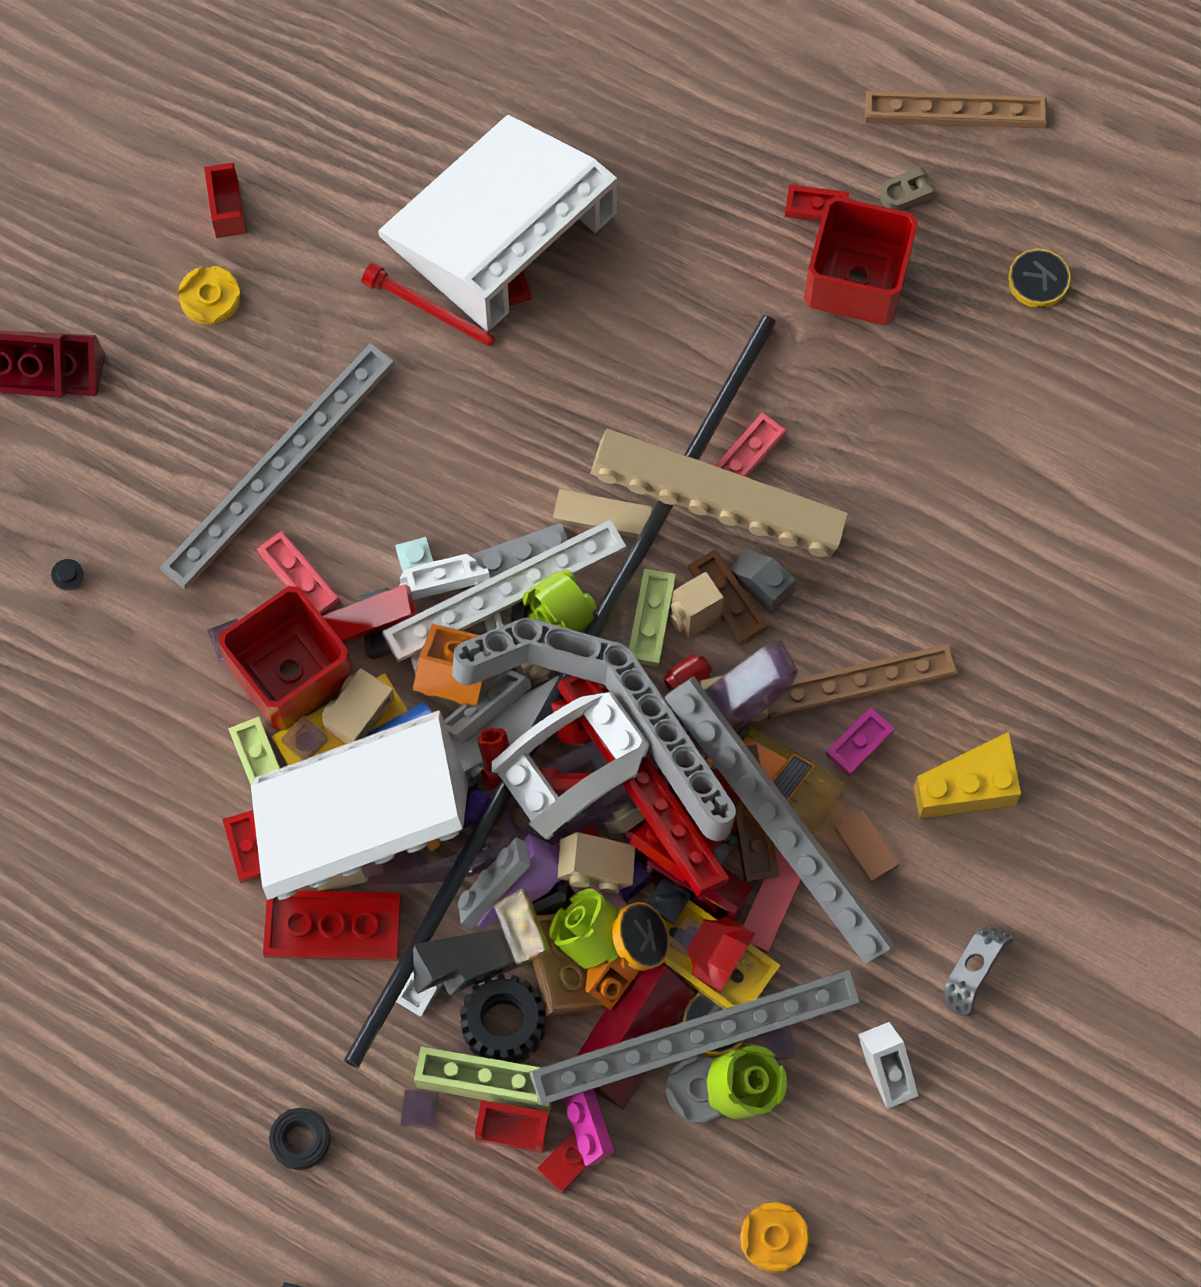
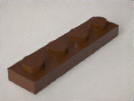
(754, 845)

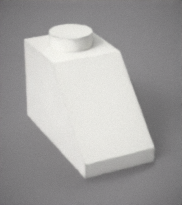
(888, 1064)

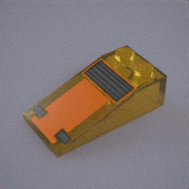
(802, 782)

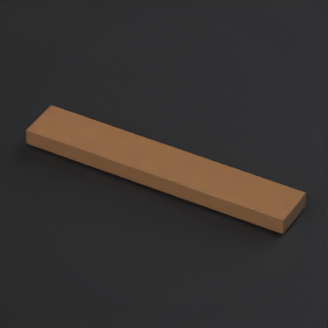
(956, 109)
(866, 680)

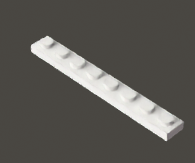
(505, 588)

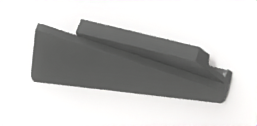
(462, 960)

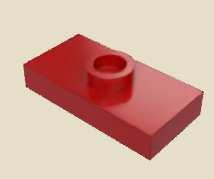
(563, 1164)

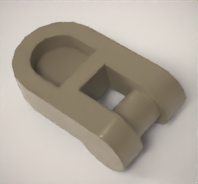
(898, 194)

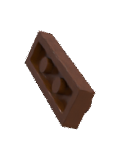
(737, 609)

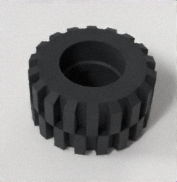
(503, 992)

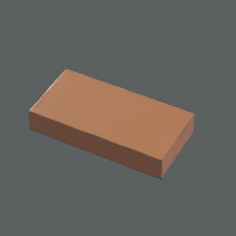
(866, 846)

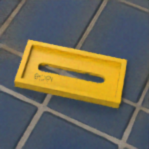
(753, 965)

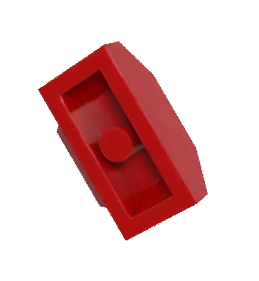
(718, 950)

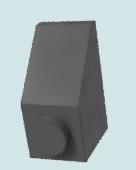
(763, 579)

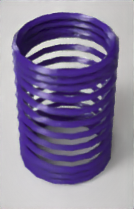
(475, 795)

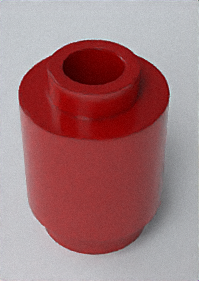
(687, 669)

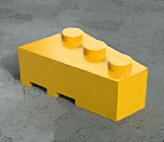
(970, 782)

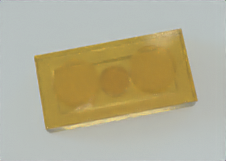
(521, 927)

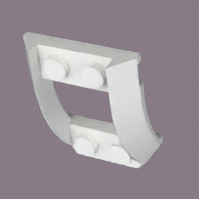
(444, 577)
(533, 790)

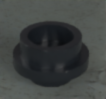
(67, 574)

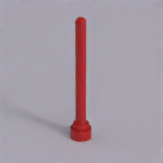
(376, 277)

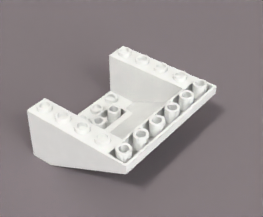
(499, 214)
(358, 805)

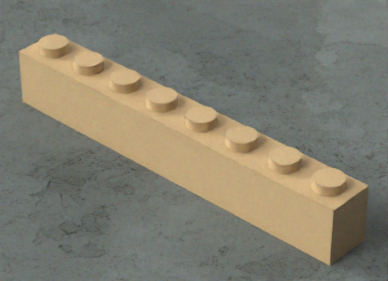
(718, 494)

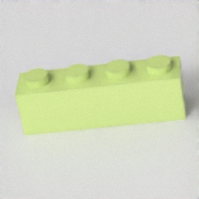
(477, 1078)

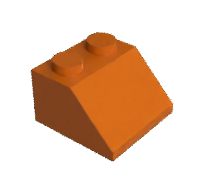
(436, 663)

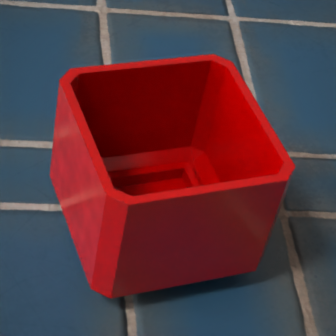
(862, 240)
(279, 634)

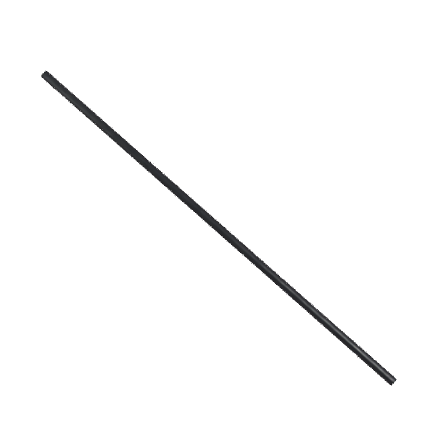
(502, 794)

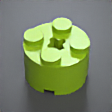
(560, 602)
(586, 929)
(746, 1082)

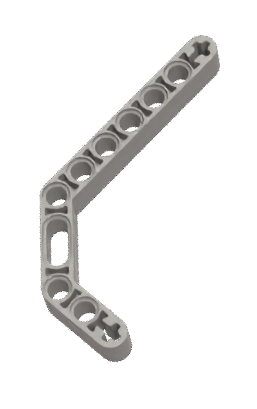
(477, 661)

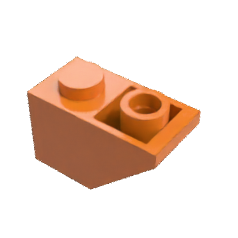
(609, 981)

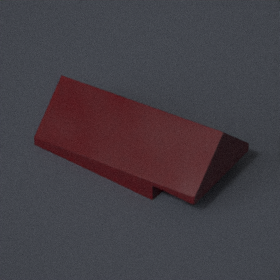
(50, 363)
(719, 903)
(648, 1004)

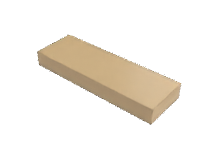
(590, 511)

